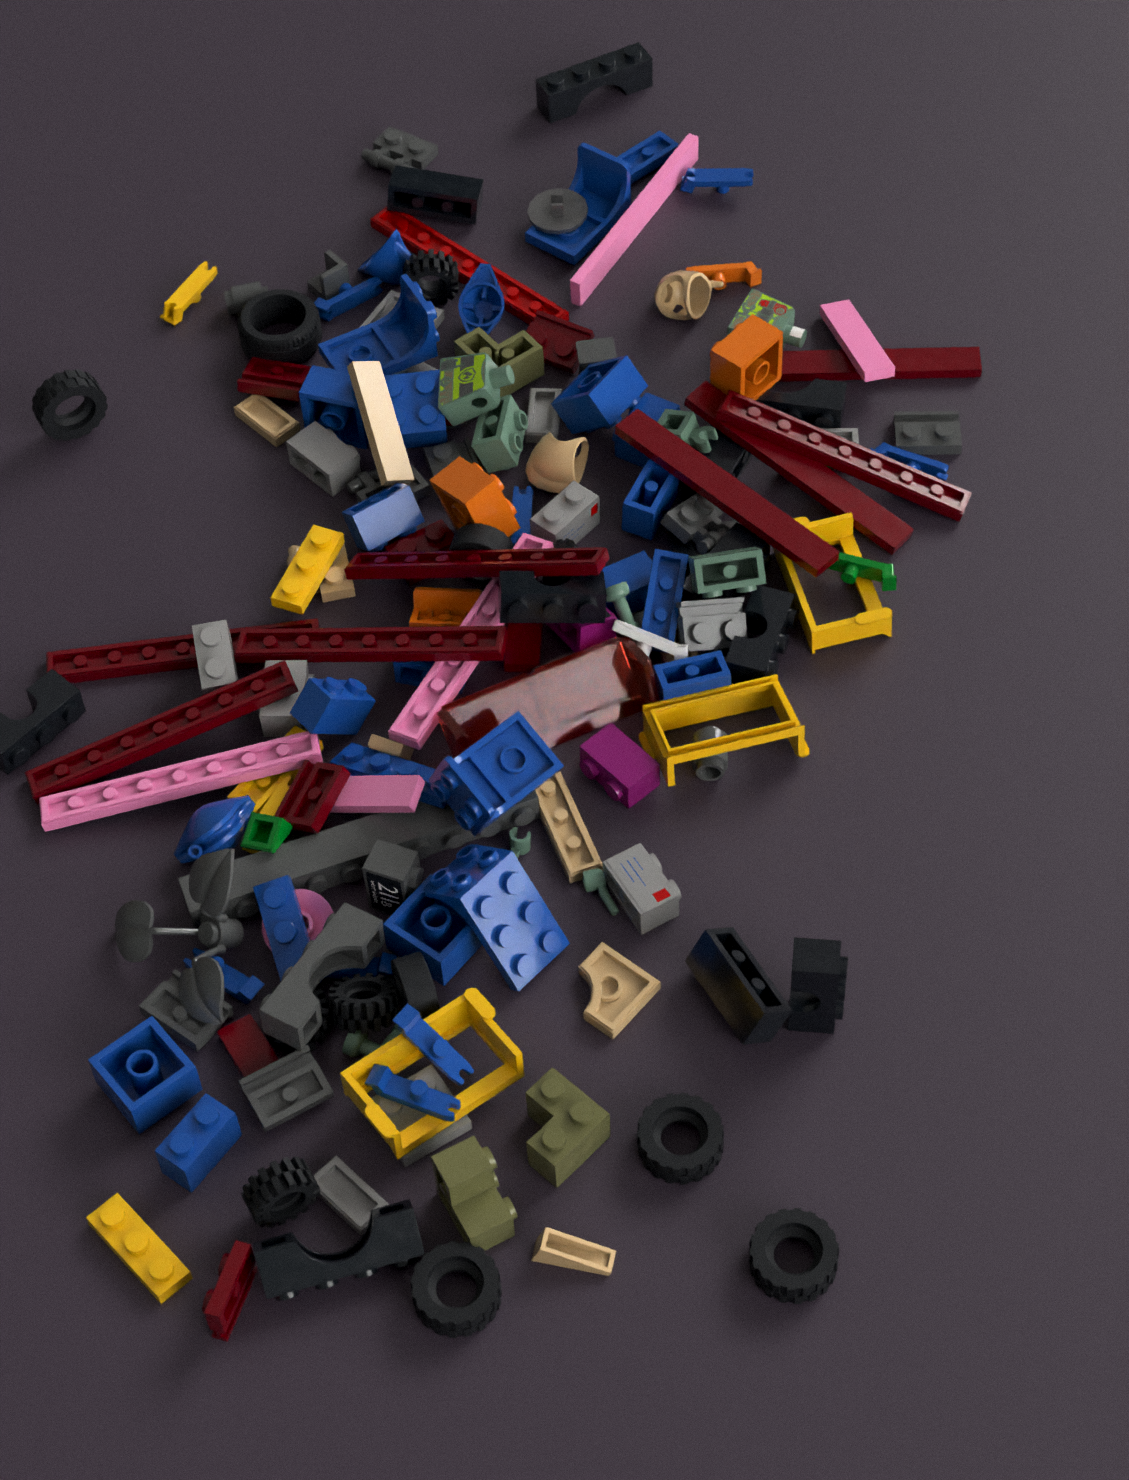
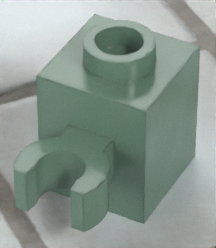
(686, 427)

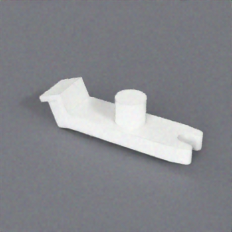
(648, 640)

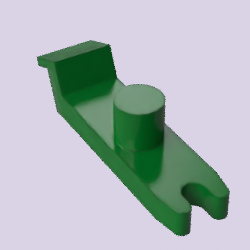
(855, 566)

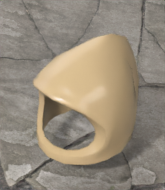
(687, 289)
(554, 463)

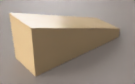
(572, 1252)

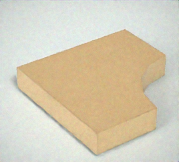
(616, 988)

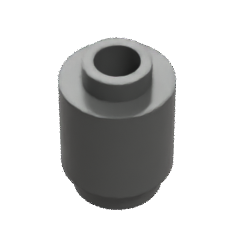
(241, 294)
(714, 766)

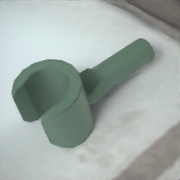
(519, 846)
(595, 880)

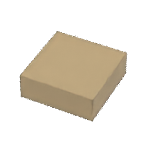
(390, 747)

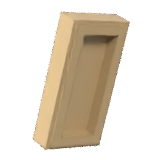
(267, 419)

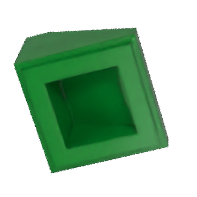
(265, 832)

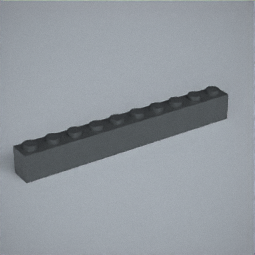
(340, 852)

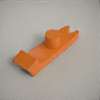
(731, 273)

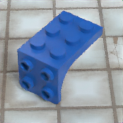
(607, 191)
(396, 340)
(494, 773)
(501, 909)

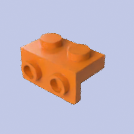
(441, 606)

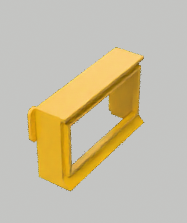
(870, 623)
(714, 705)
(399, 1053)

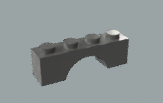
(346, 941)

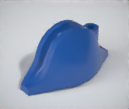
(388, 260)
(481, 301)
(214, 828)

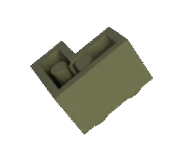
(518, 351)
(570, 1127)
(469, 1193)

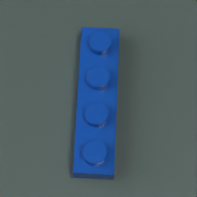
(367, 761)

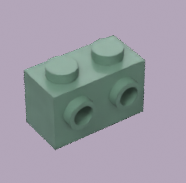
(500, 435)
(727, 570)

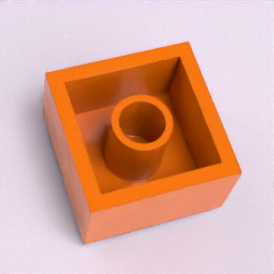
(748, 358)
(474, 497)

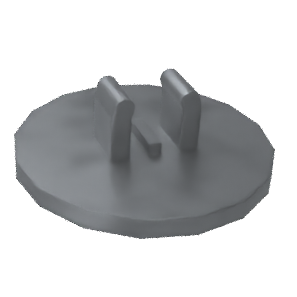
(557, 211)

